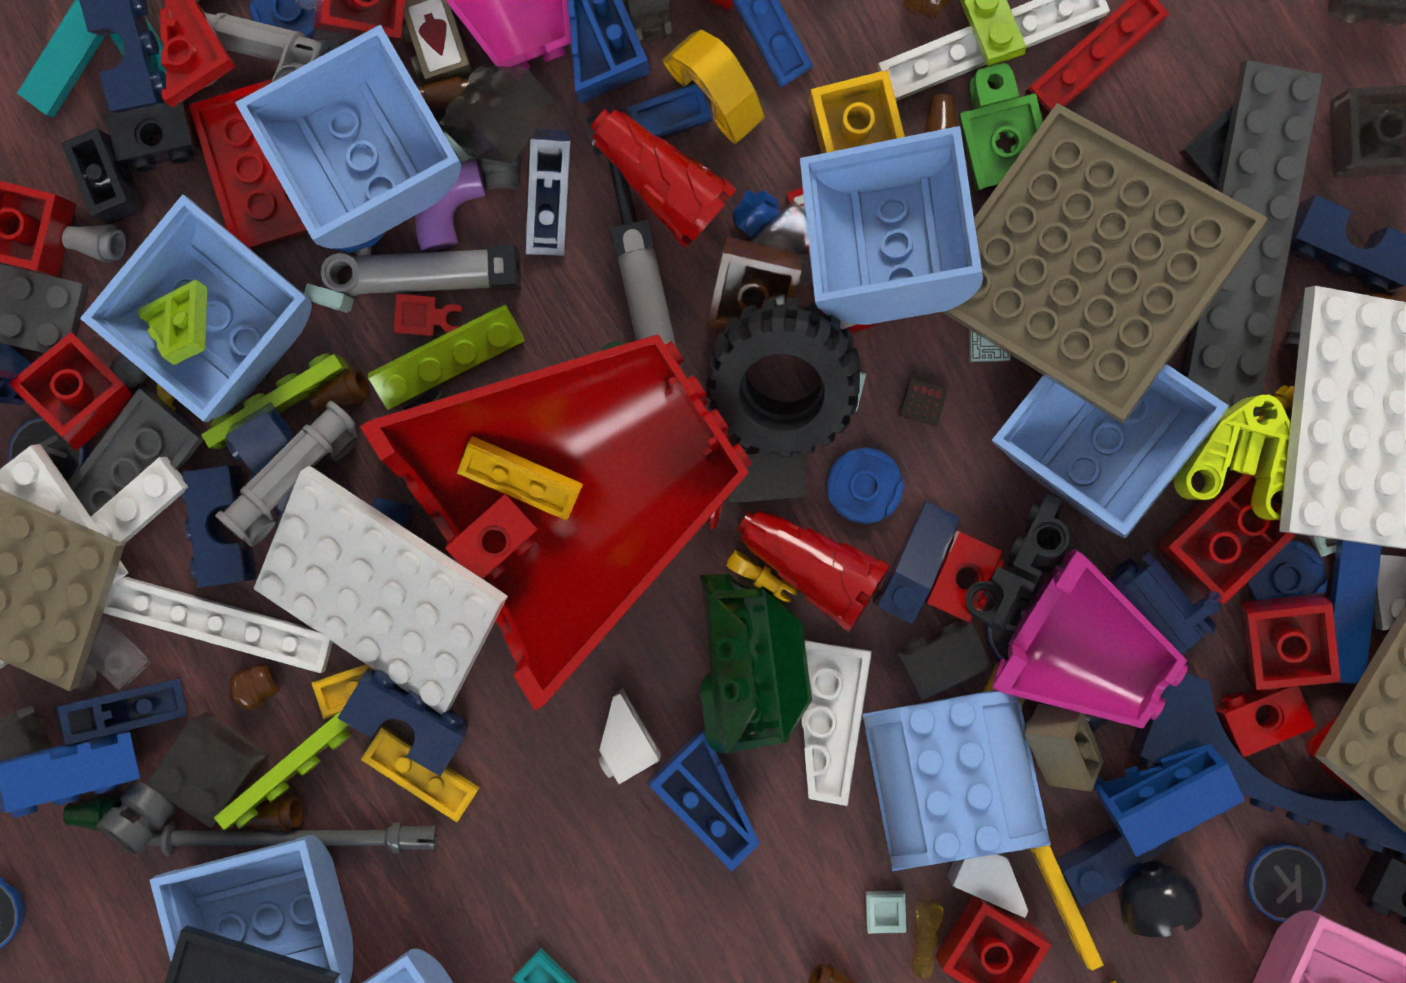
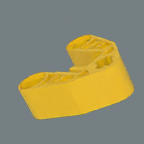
(722, 80)

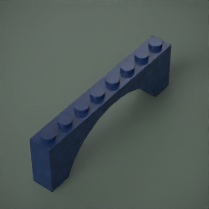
(1192, 722)

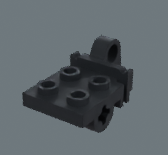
(1027, 563)

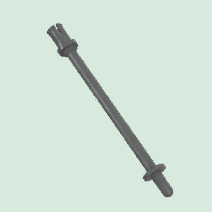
(394, 838)

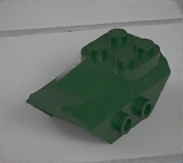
(756, 667)

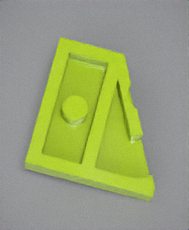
(178, 322)

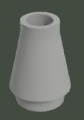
(96, 241)

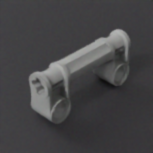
(268, 42)
(329, 435)

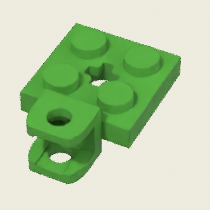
(996, 113)

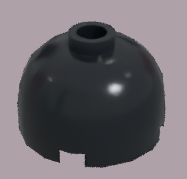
(1159, 900)

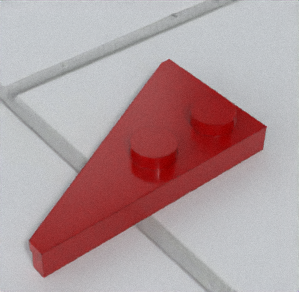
(190, 51)

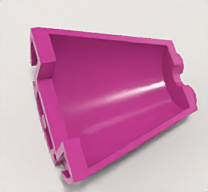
(517, 29)
(1089, 650)

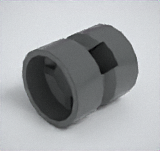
(146, 806)

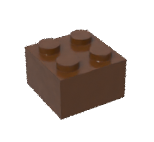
(752, 275)

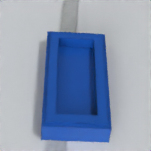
(672, 111)

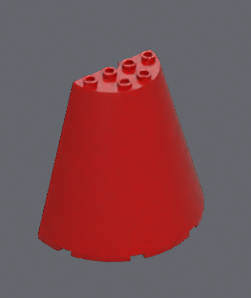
(648, 473)

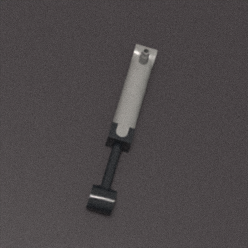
(637, 262)

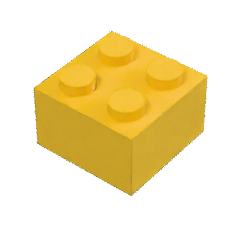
(855, 112)

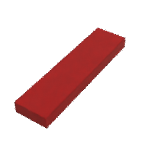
(1097, 53)

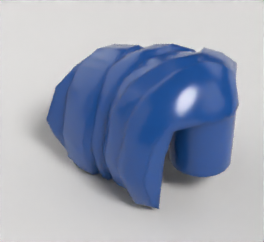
(755, 212)

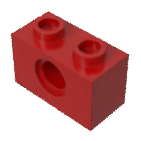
(500, 517)
(962, 553)
(1285, 718)

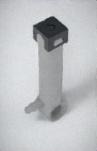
(425, 271)

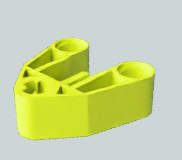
(1217, 450)

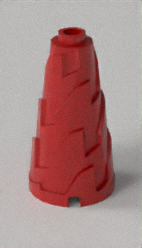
(671, 183)
(830, 574)

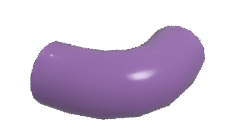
(435, 225)

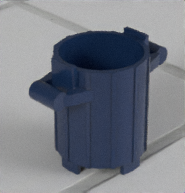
(1164, 603)

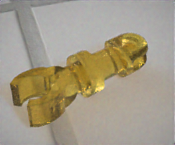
(926, 939)

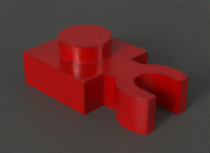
(418, 315)

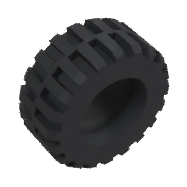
(774, 423)

